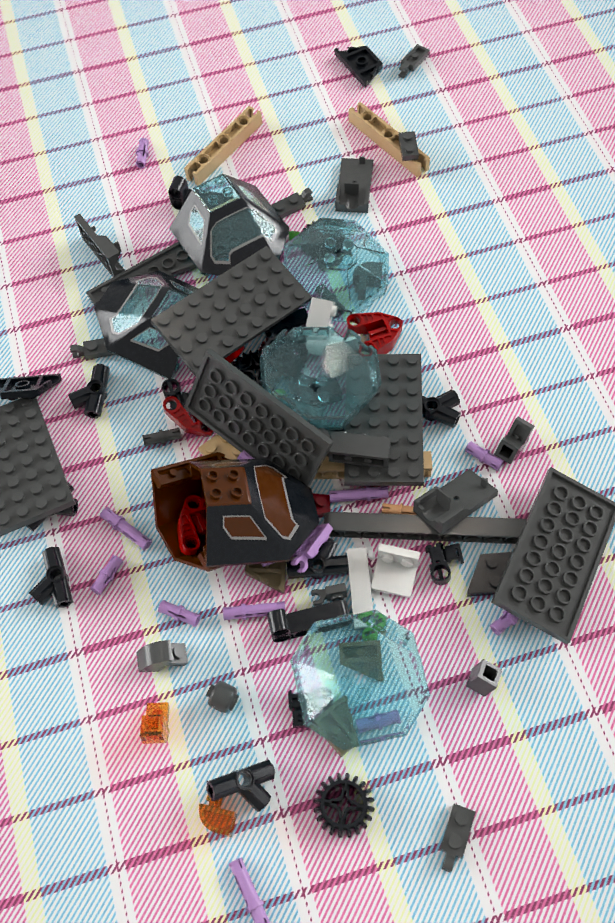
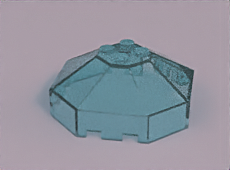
(348, 280)
(339, 366)
(327, 684)

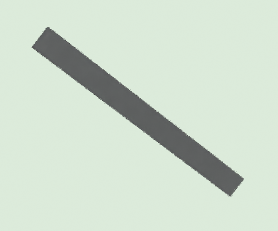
(415, 528)

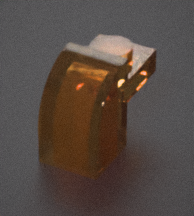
(155, 723)
(217, 819)

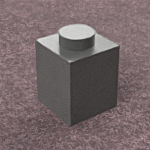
(484, 678)

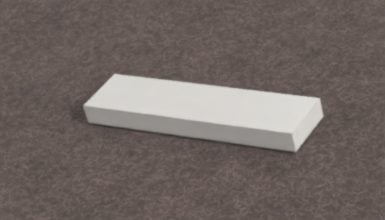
(359, 580)

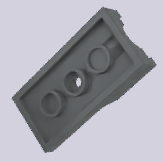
(354, 185)
(101, 246)
(440, 508)

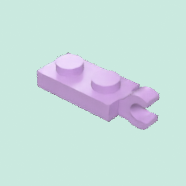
(310, 547)

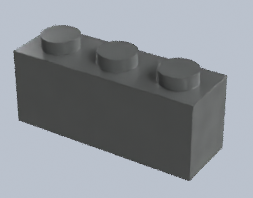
(360, 449)

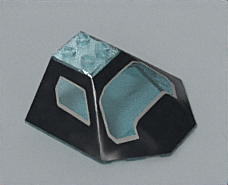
(227, 224)
(126, 319)

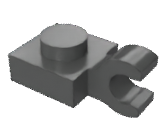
(332, 592)

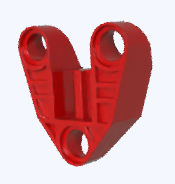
(378, 329)
(183, 420)
(185, 527)

